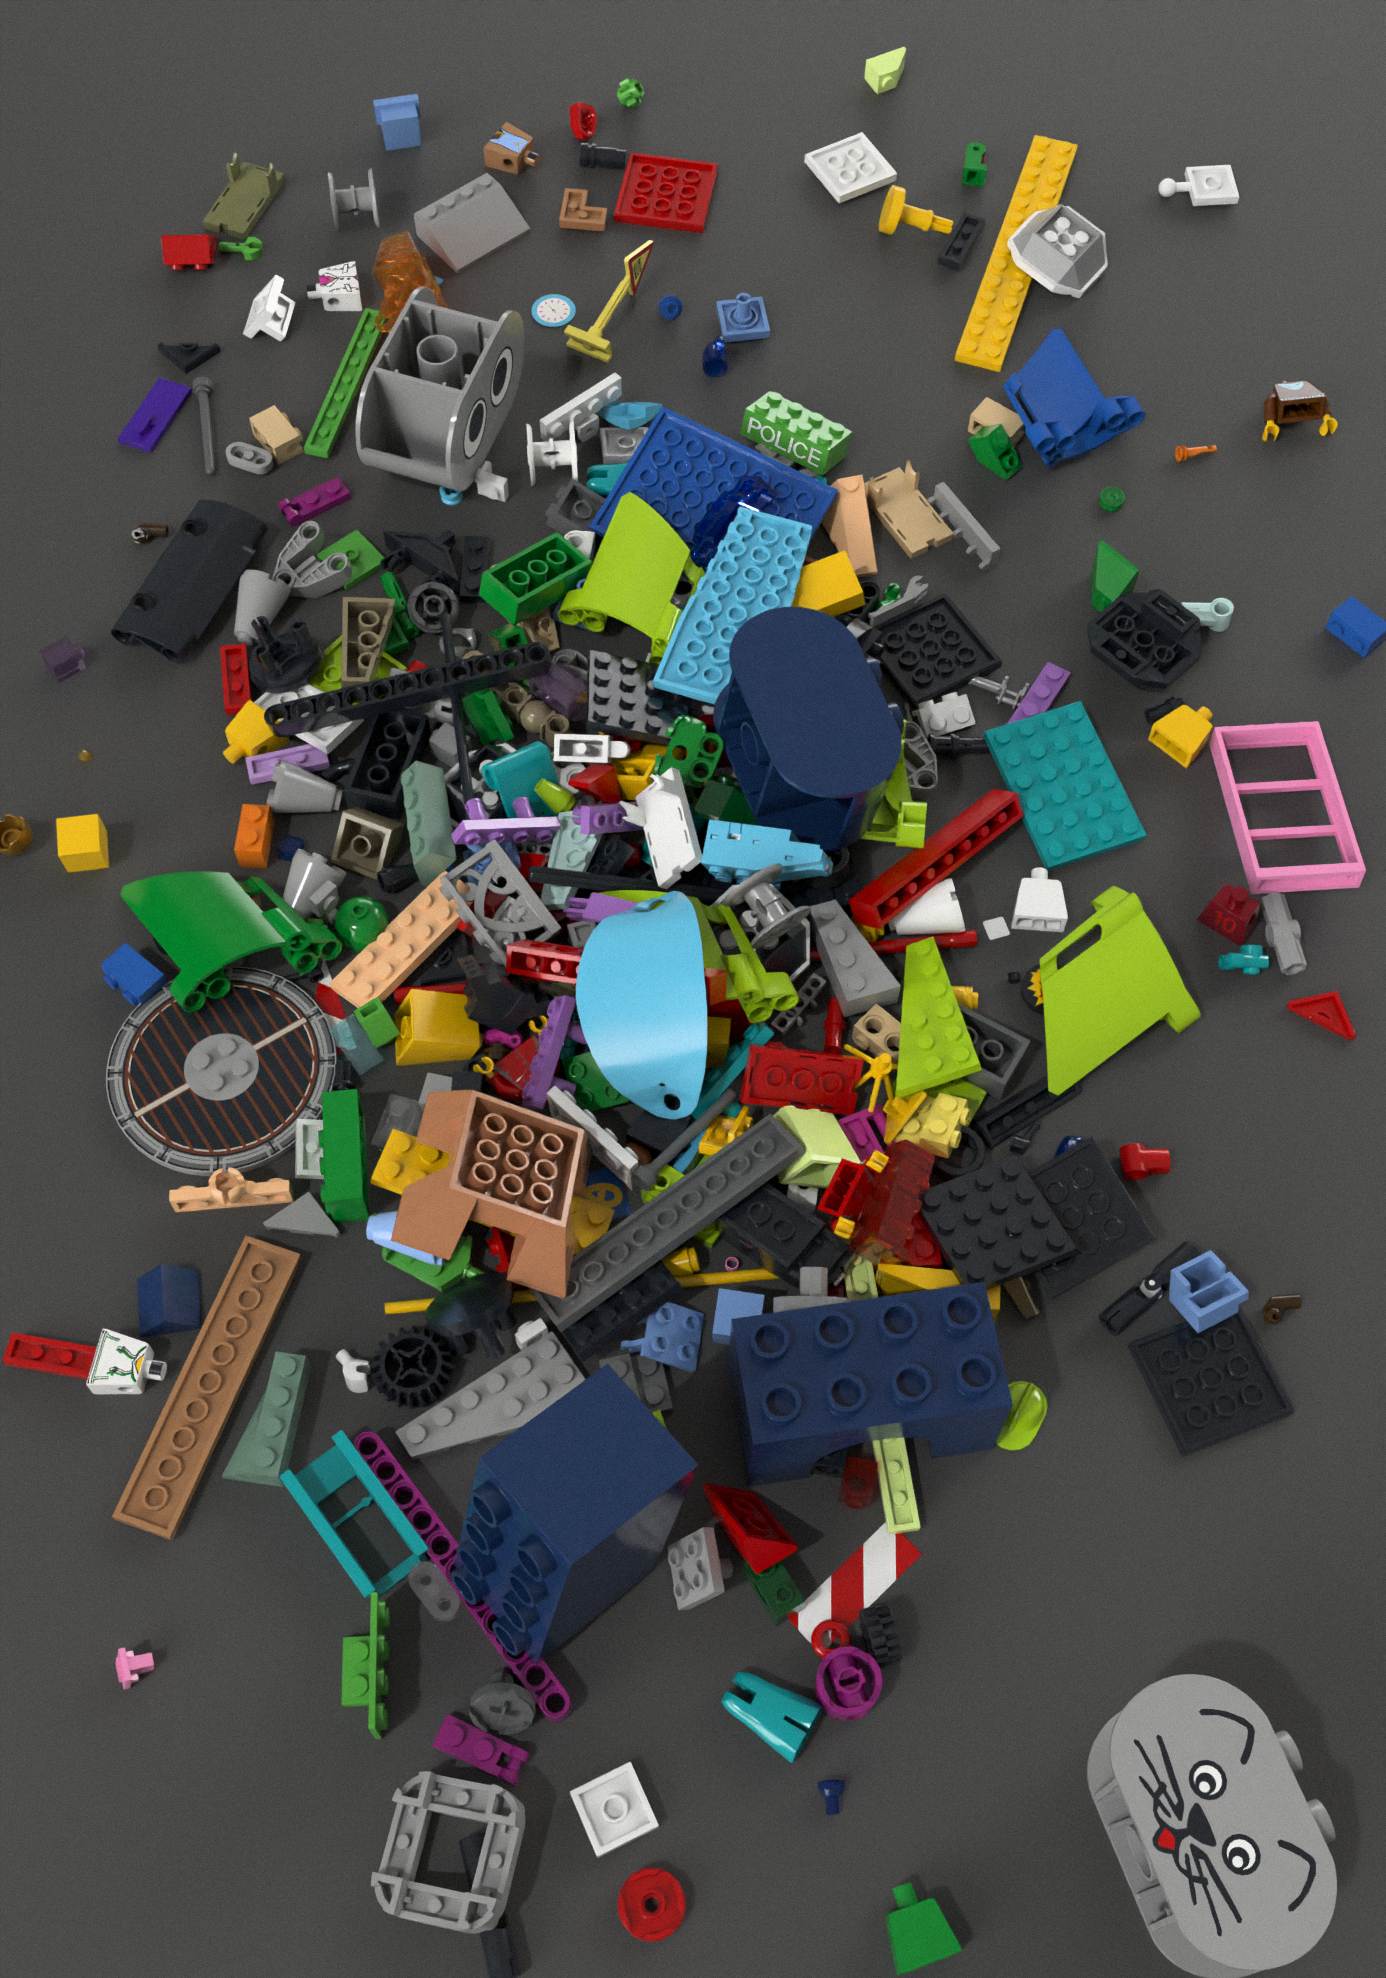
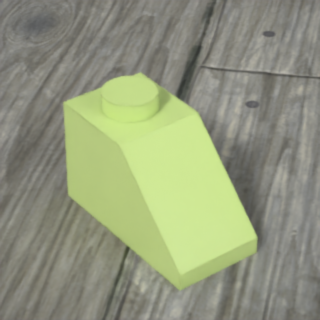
(885, 70)

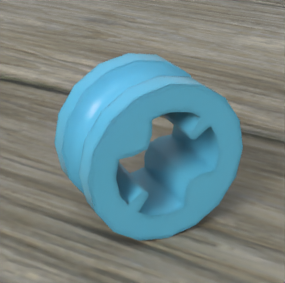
(453, 498)

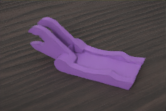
(596, 907)

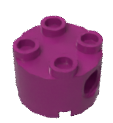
(848, 1683)

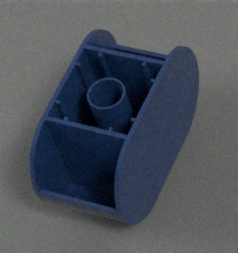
(808, 726)

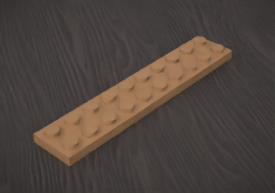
(207, 1388)

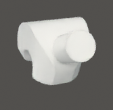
(354, 1371)

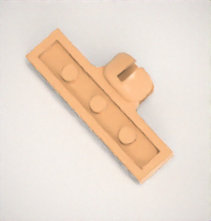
(230, 1191)

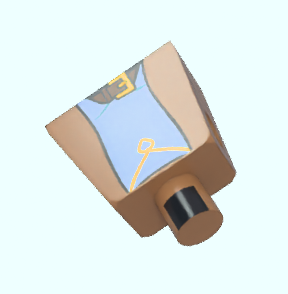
(511, 150)

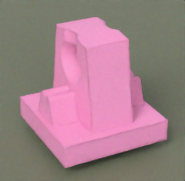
(131, 1666)

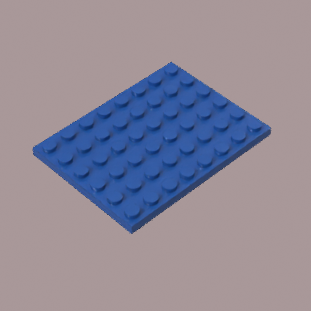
(688, 466)

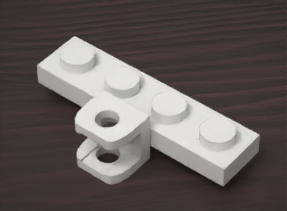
(582, 410)

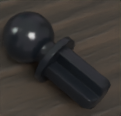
(343, 1076)

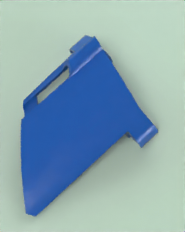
(1067, 403)

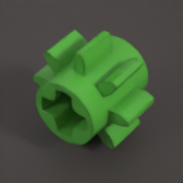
(630, 93)

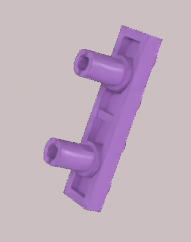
(603, 819)
(517, 830)
(545, 1062)

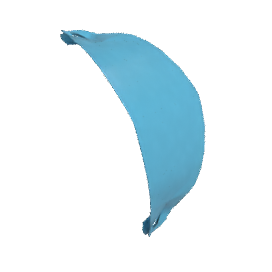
(647, 1003)

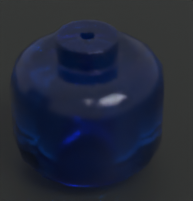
(288, 847)

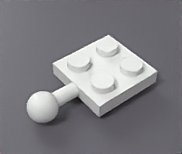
(1205, 184)

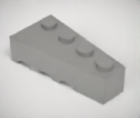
(850, 962)

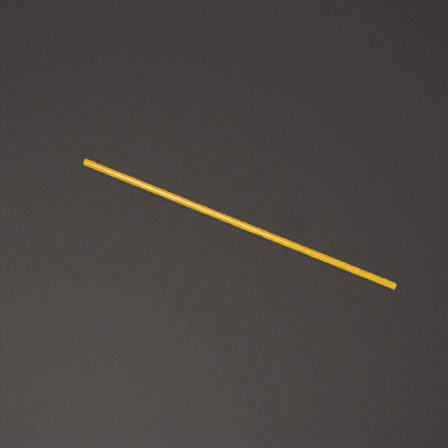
(685, 1281)

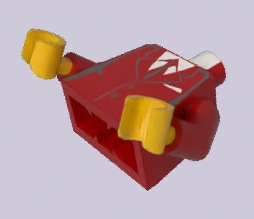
(514, 1071)
(849, 1190)

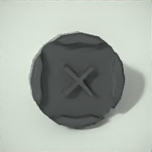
(502, 1705)

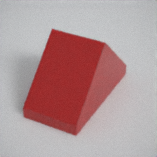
(598, 781)

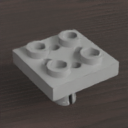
(697, 1568)

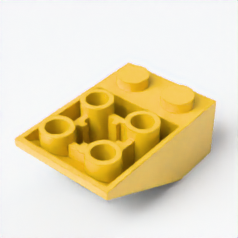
(635, 769)

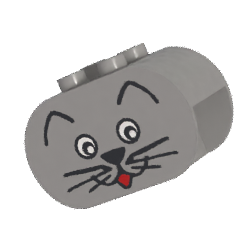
(1214, 1828)

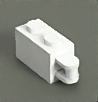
(588, 748)

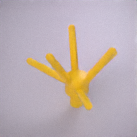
(880, 1070)

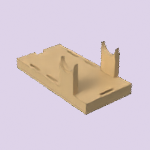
(906, 512)

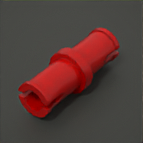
(834, 1027)

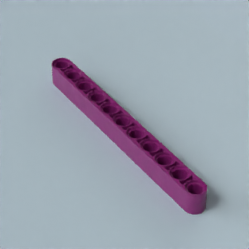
(437, 1533)

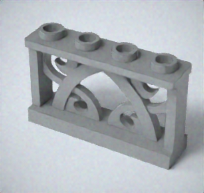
(499, 867)

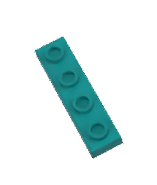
(735, 1061)

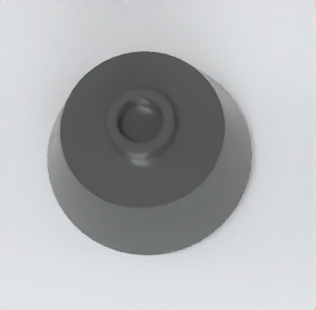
(429, 602)

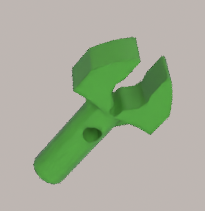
(250, 249)

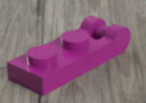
(314, 502)
(480, 1749)

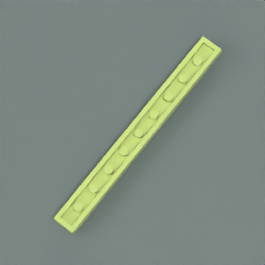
(891, 1453)

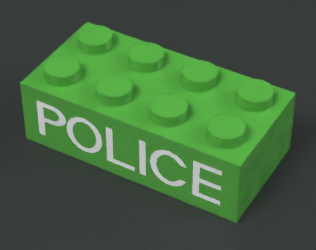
(796, 432)

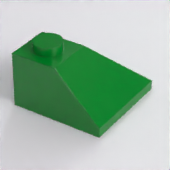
(1110, 576)

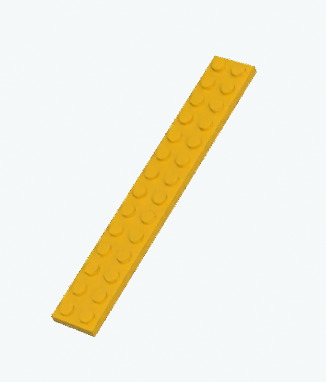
(1004, 283)

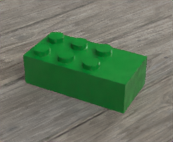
(534, 578)
(344, 1157)

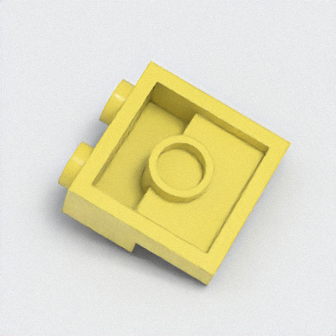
(936, 1124)

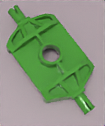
(439, 1277)

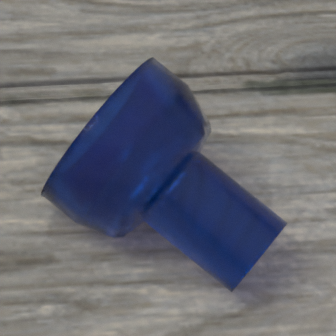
(831, 1790)

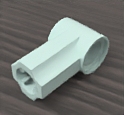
(1214, 614)

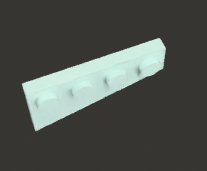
(568, 852)

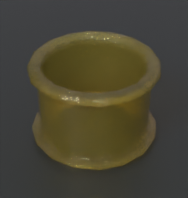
(84, 756)

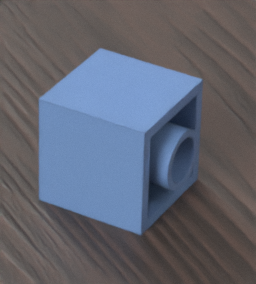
(733, 1305)

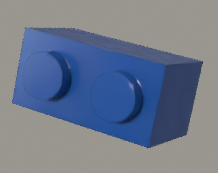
(1357, 626)
(132, 975)

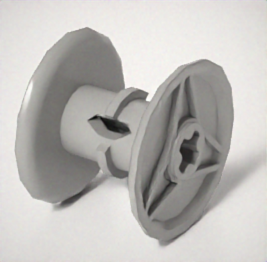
(353, 200)
(766, 905)

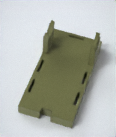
(244, 198)

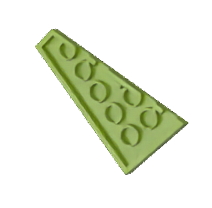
(932, 1031)

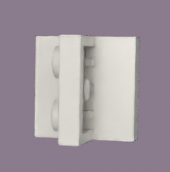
(270, 311)

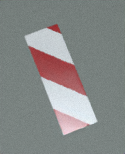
(857, 1583)

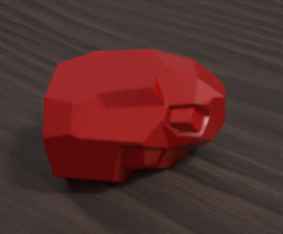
(583, 120)

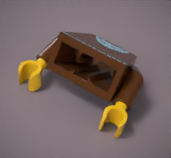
(1296, 403)

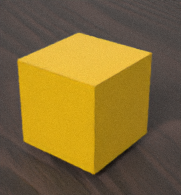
(82, 843)

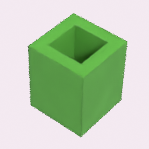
(377, 1022)

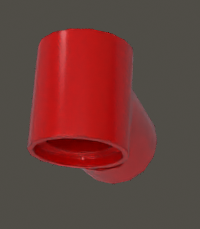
(1140, 1162)

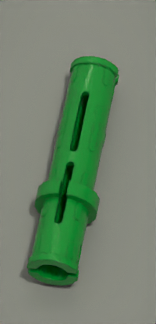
(402, 616)

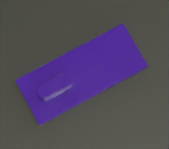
(154, 415)

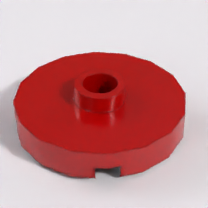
(646, 1885)

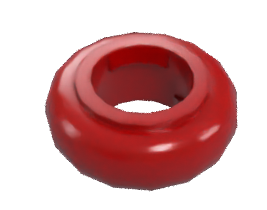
(825, 1626)

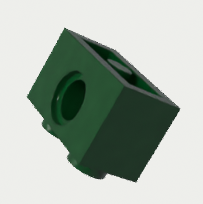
(775, 1591)

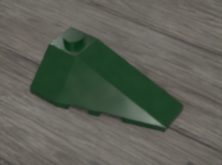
(724, 801)

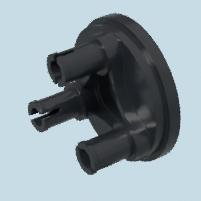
(284, 660)
(474, 1307)

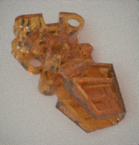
(399, 272)

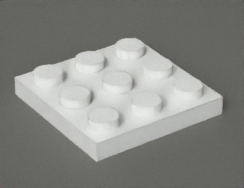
(850, 167)

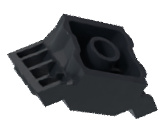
(500, 997)

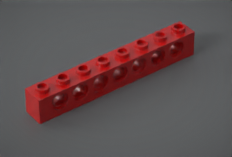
(562, 962)

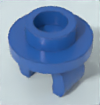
(670, 307)

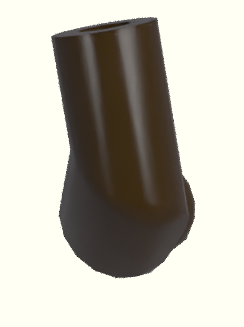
(148, 530)
(1277, 1305)

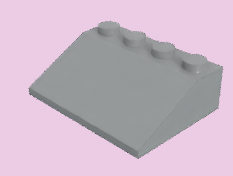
(470, 223)

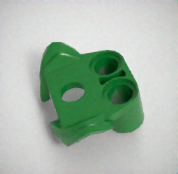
(692, 735)

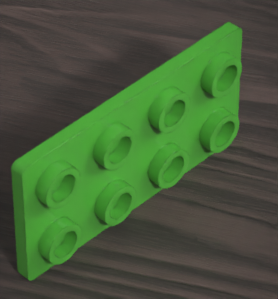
(363, 1669)

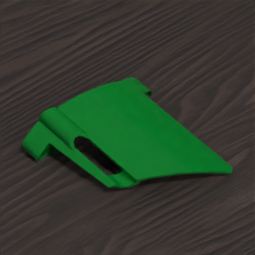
(212, 921)

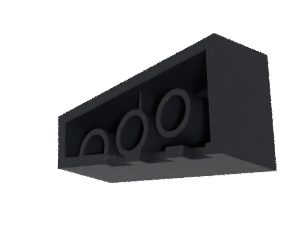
(803, 895)

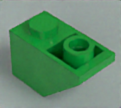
(995, 450)

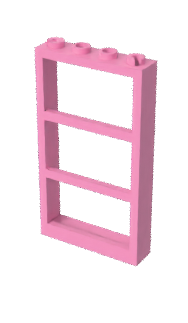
(1290, 878)

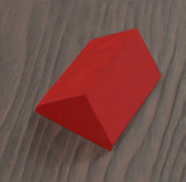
(749, 1526)

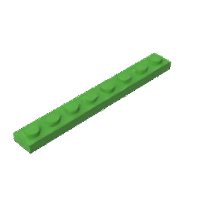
(344, 386)

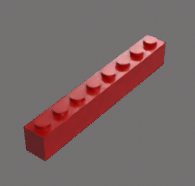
(940, 856)

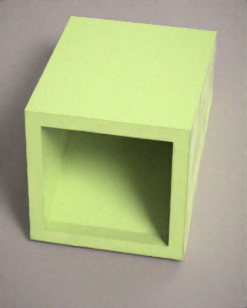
(823, 1146)

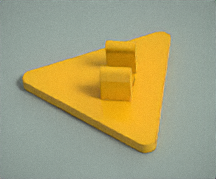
(899, 1112)

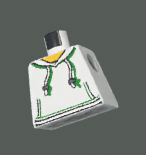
(123, 1365)

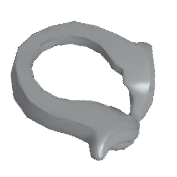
(470, 636)

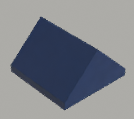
(168, 1301)

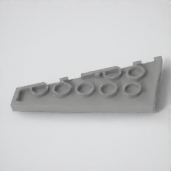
(496, 1401)

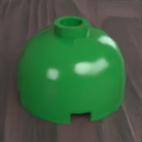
(360, 922)

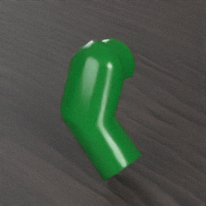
(891, 595)

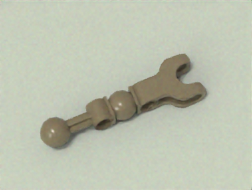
(533, 715)

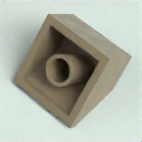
(366, 841)

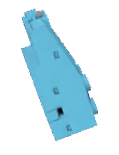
(745, 849)

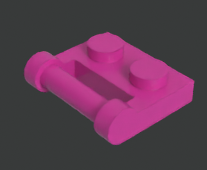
(860, 1132)

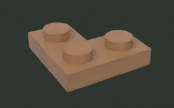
(577, 215)

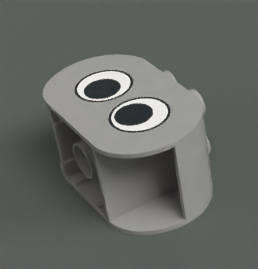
(439, 392)

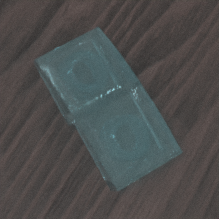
(356, 1044)

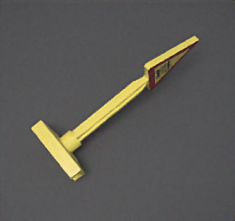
(591, 341)

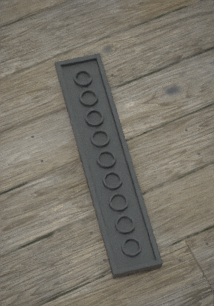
(672, 1219)

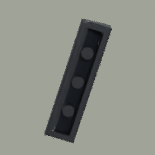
(1020, 1111)

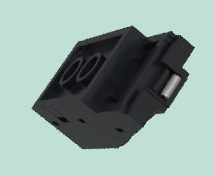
(783, 1237)

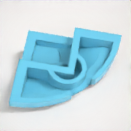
(629, 414)

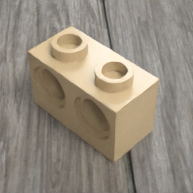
(878, 1043)

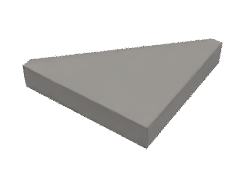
(303, 1217)

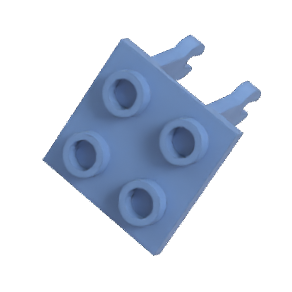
(670, 1337)

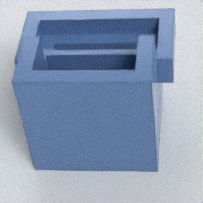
(399, 121)
(1205, 1292)

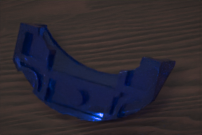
(749, 493)

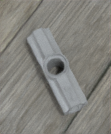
(1283, 933)

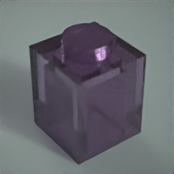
(63, 658)

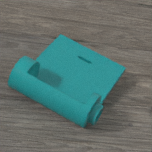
(517, 776)

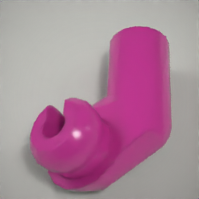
(494, 1036)

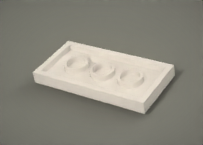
(325, 738)
(603, 1142)

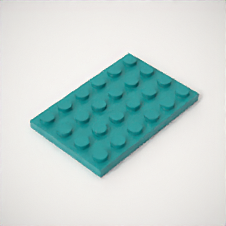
(1064, 786)

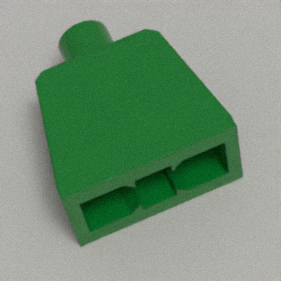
(918, 1932)

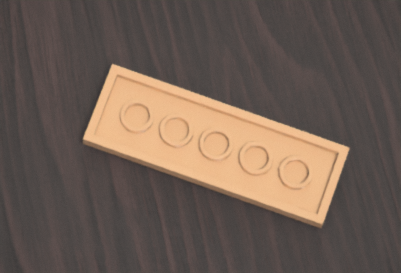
(401, 947)

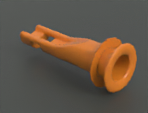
(1183, 453)

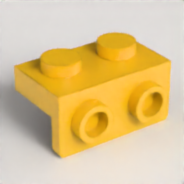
(724, 1130)

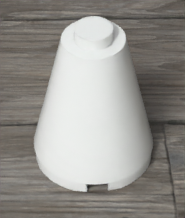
(931, 913)

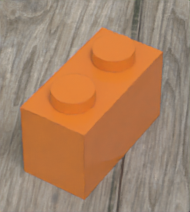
(254, 836)

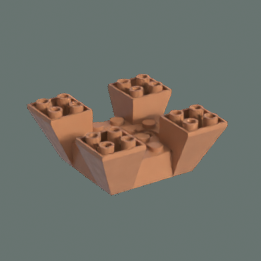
(503, 1171)

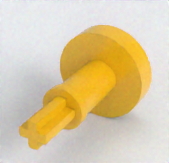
(896, 211)

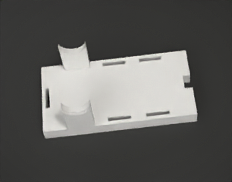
(667, 826)

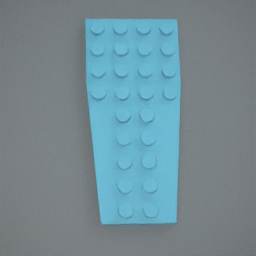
(750, 574)

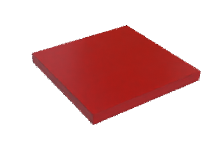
(666, 192)

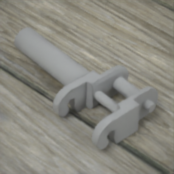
(1001, 689)

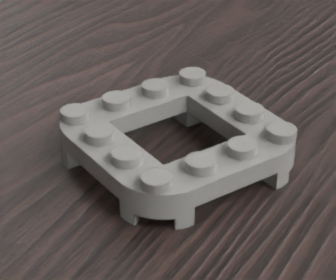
(496, 1865)

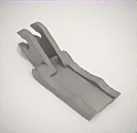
(913, 595)

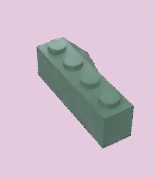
(428, 820)
(271, 1433)

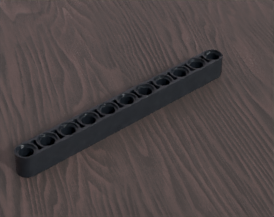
(396, 685)

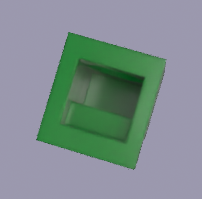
(974, 166)

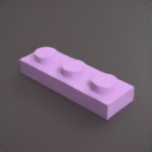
(306, 757)

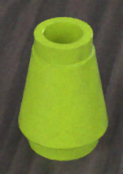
(554, 796)

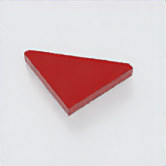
(1325, 1011)

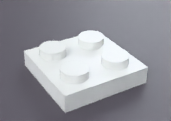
(614, 1809)

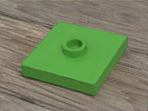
(361, 554)

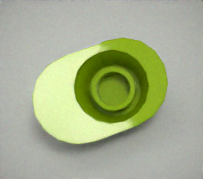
(1025, 1416)

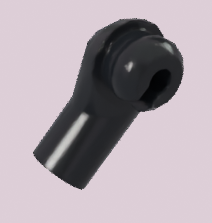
(337, 769)

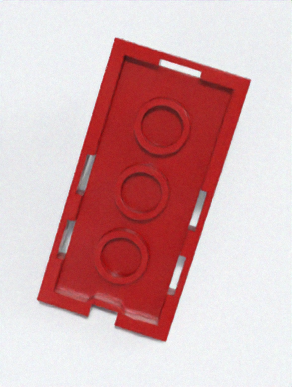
(782, 1075)

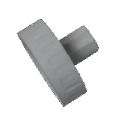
(812, 1292)

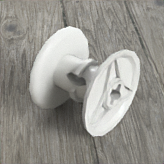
(552, 453)

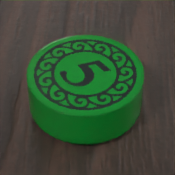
(1112, 499)

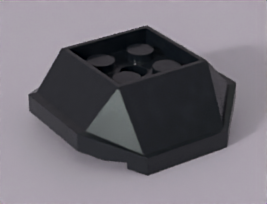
(1146, 638)

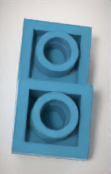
(690, 1159)

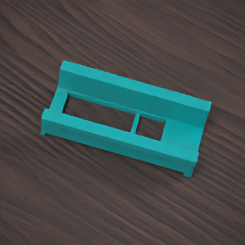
(326, 1477)

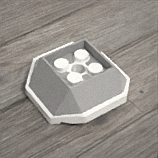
(1060, 250)

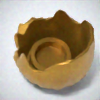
(14, 835)

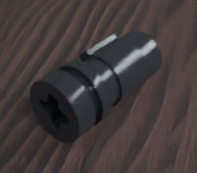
(601, 156)

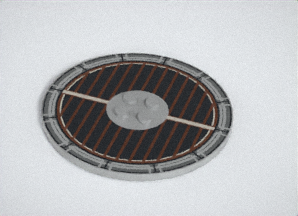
(221, 1079)

